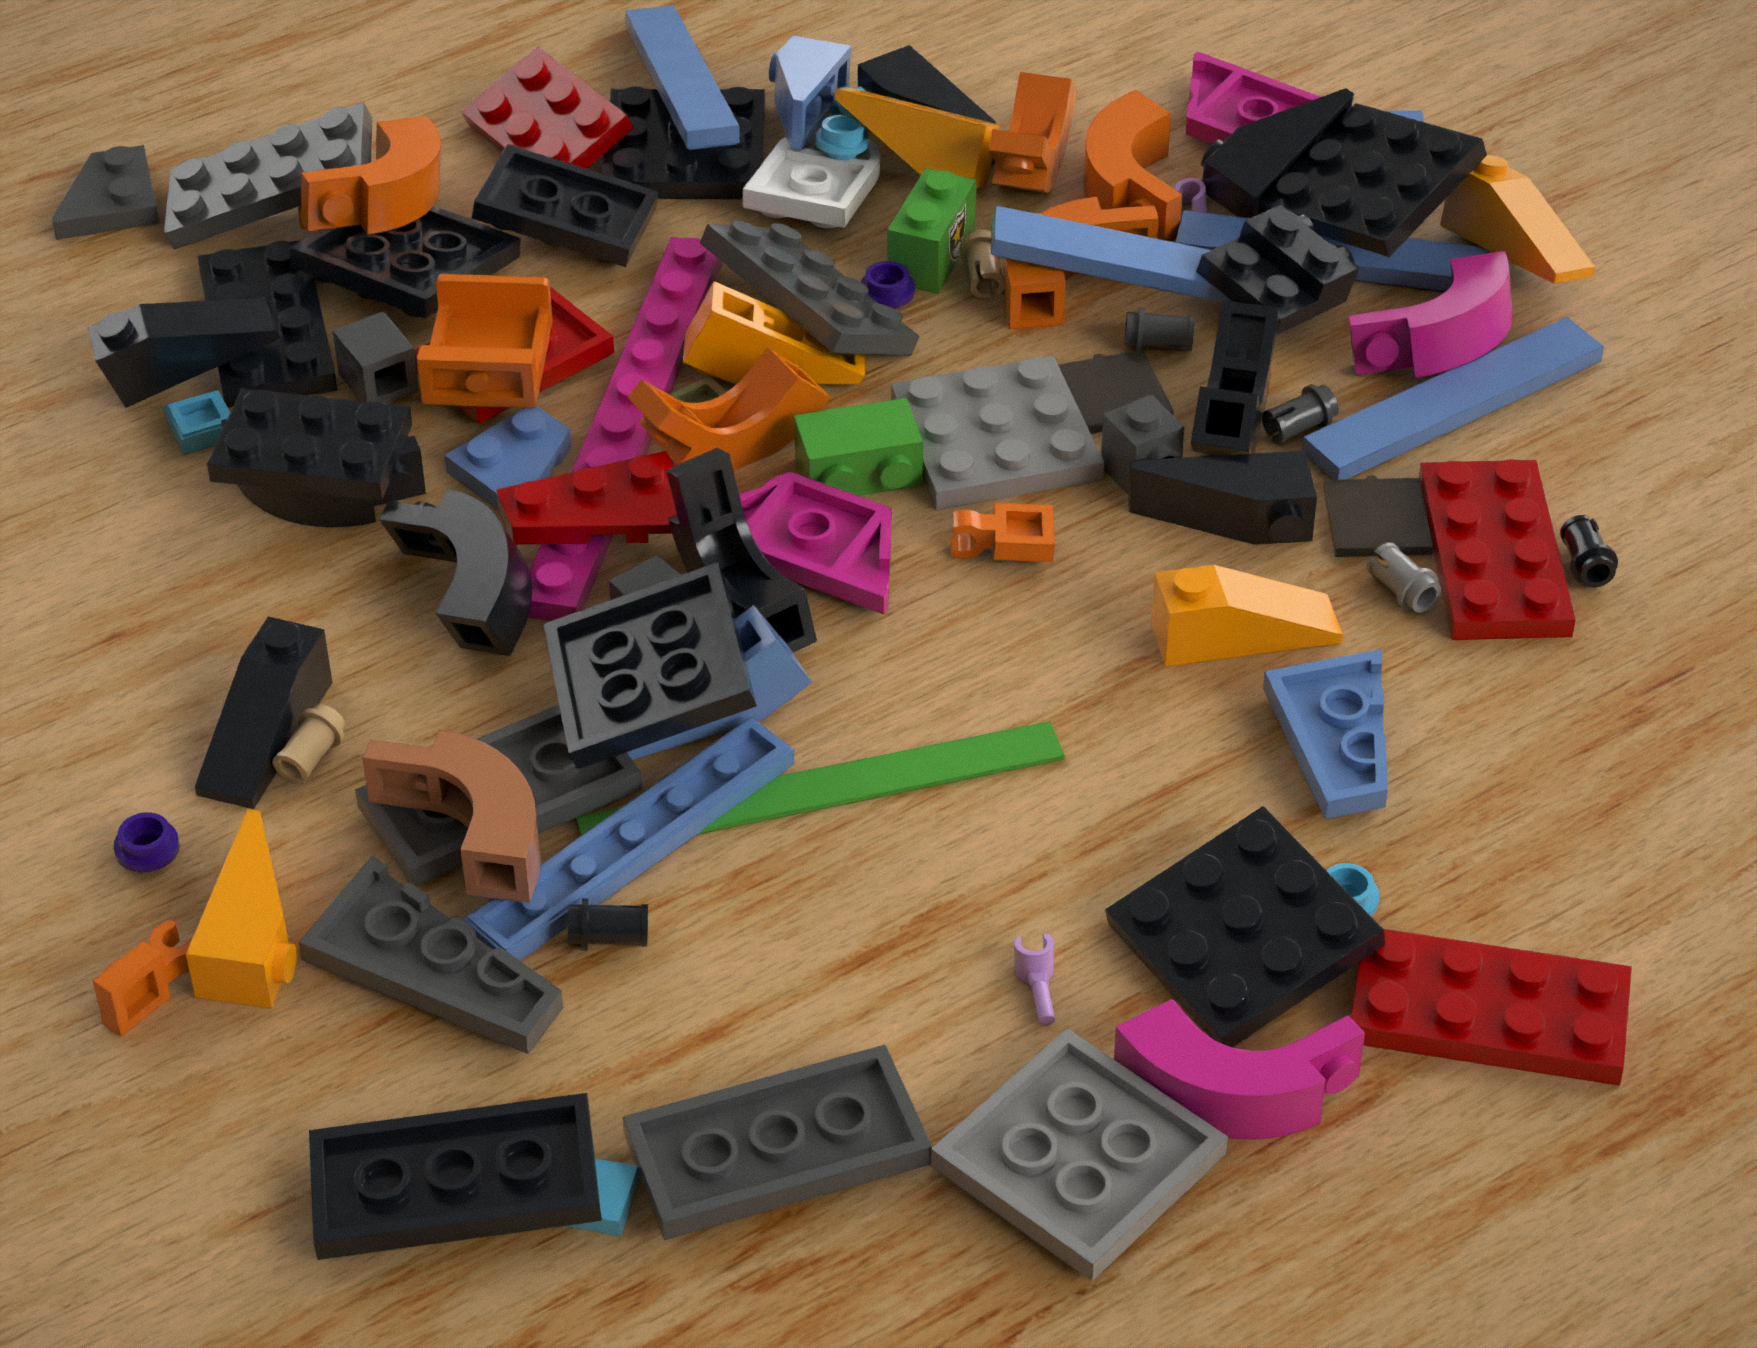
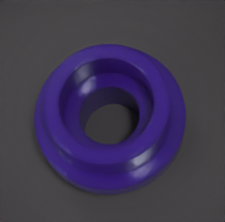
(889, 284)
(146, 843)

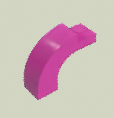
(1443, 331)
(1239, 1089)

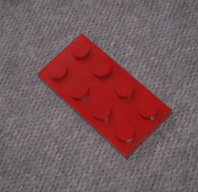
(1496, 550)
(1495, 1006)

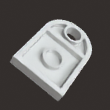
(811, 184)

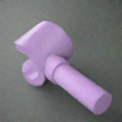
(1193, 192)
(1037, 969)

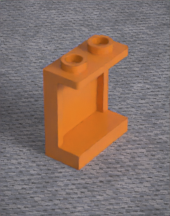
(487, 341)

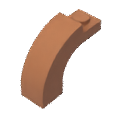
(477, 789)

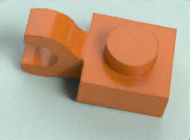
(1012, 531)
(140, 979)

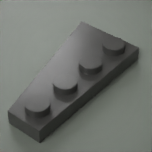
(414, 953)

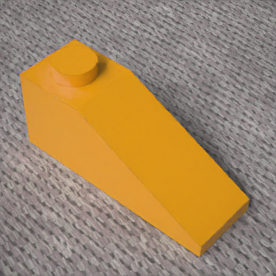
(925, 134)
(1510, 215)
(737, 329)
(1234, 614)
(242, 937)

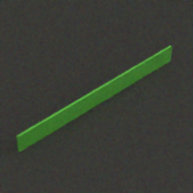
(885, 775)

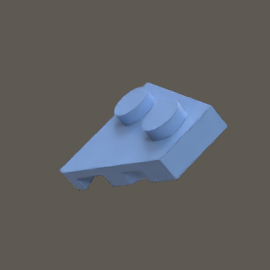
(510, 453)

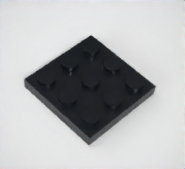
(659, 159)
(1375, 177)
(405, 262)
(648, 666)
(1245, 928)

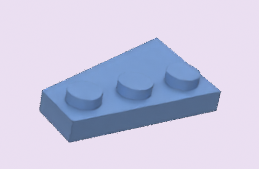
(1335, 728)

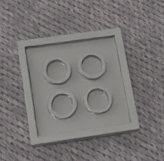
(1000, 432)
(1079, 1153)

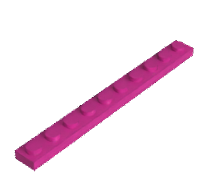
(653, 352)

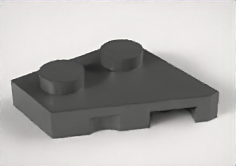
(108, 195)

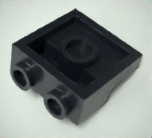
(1281, 266)

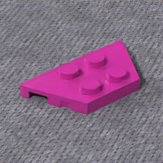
(1231, 96)
(823, 538)

